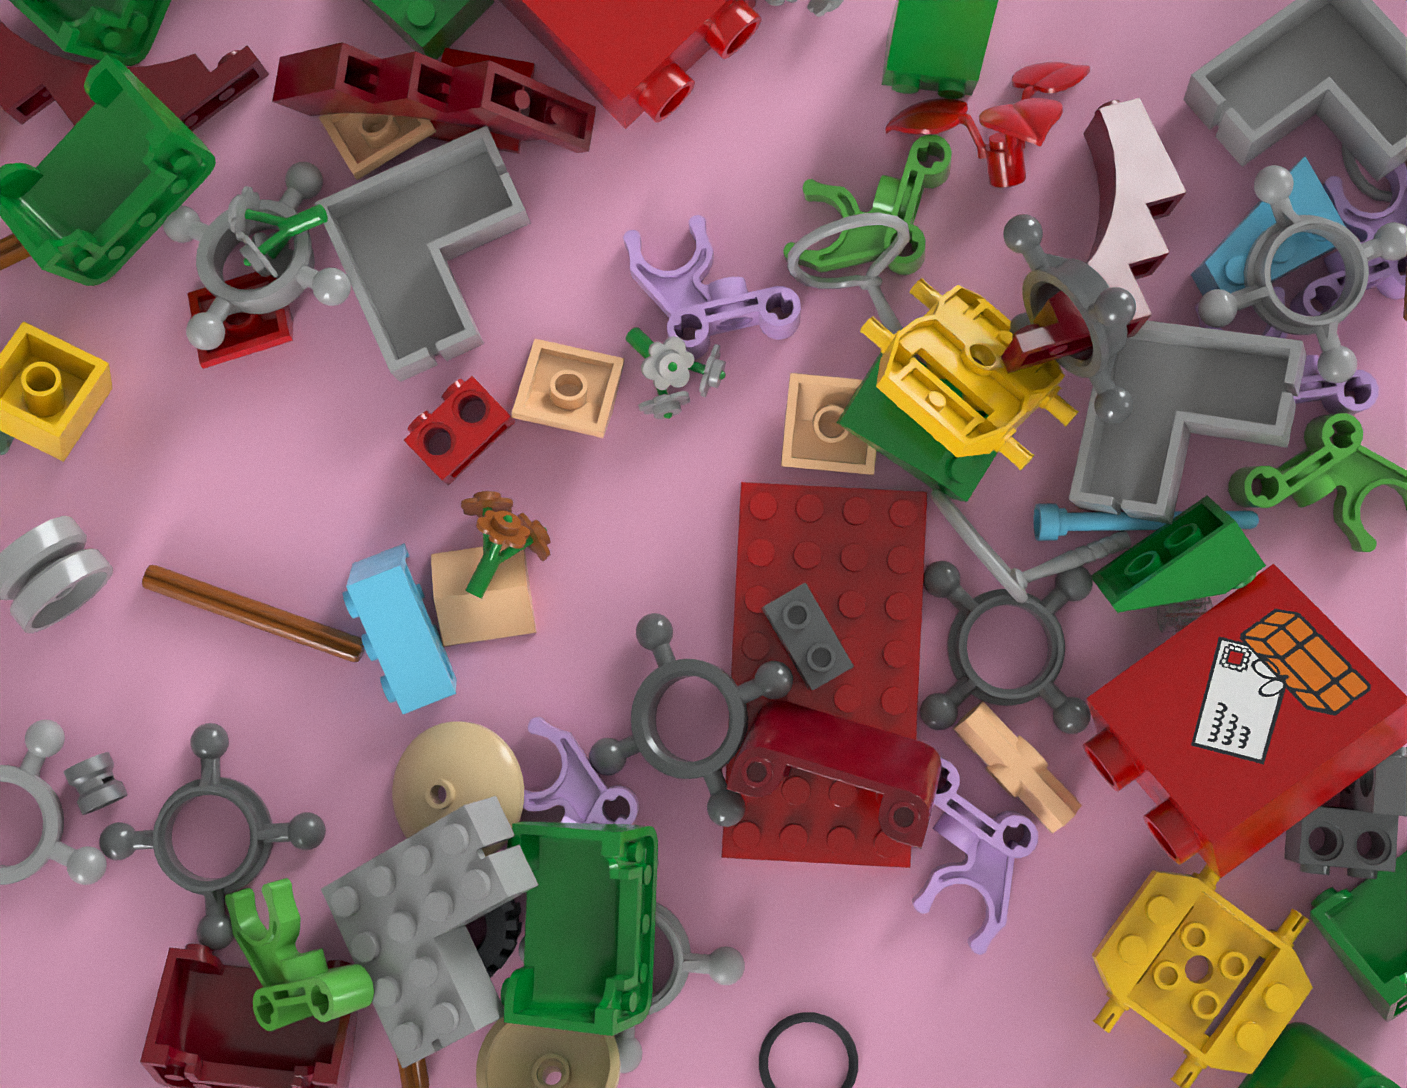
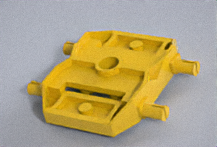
(948, 338)
(1146, 962)

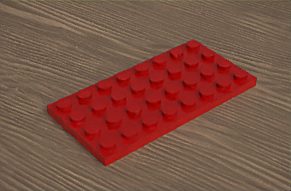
(866, 571)

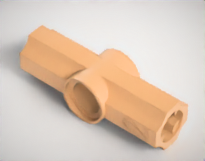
(1017, 767)

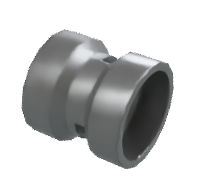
(95, 783)

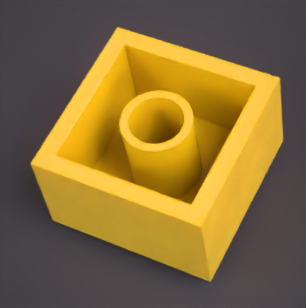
(49, 390)

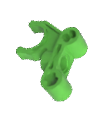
(892, 197)
(1320, 470)
(292, 981)

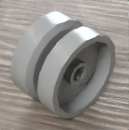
(50, 573)

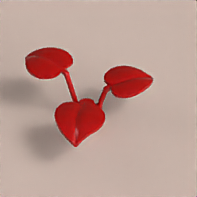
(1016, 123)

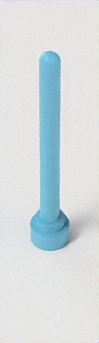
(1054, 522)

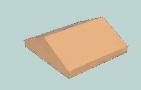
(373, 138)
(568, 388)
(811, 430)
(502, 611)

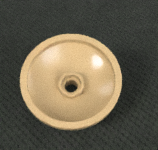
(469, 765)
(527, 1054)

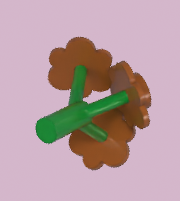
(501, 527)

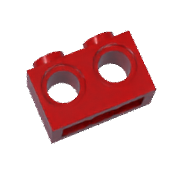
(467, 439)

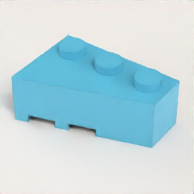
(1226, 263)
(399, 630)

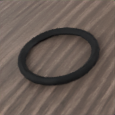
(808, 1017)

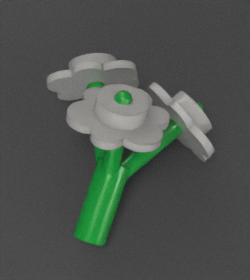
(269, 253)
(670, 365)

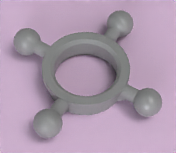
(217, 240)
(1220, 307)
(83, 865)
(723, 965)

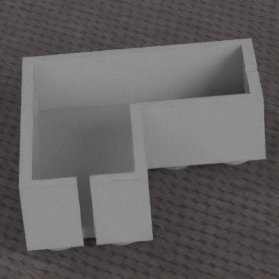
(1307, 61)
(404, 229)
(1180, 386)
(409, 931)

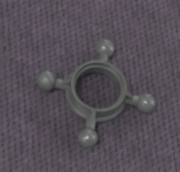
(1102, 308)
(940, 709)
(610, 755)
(304, 832)

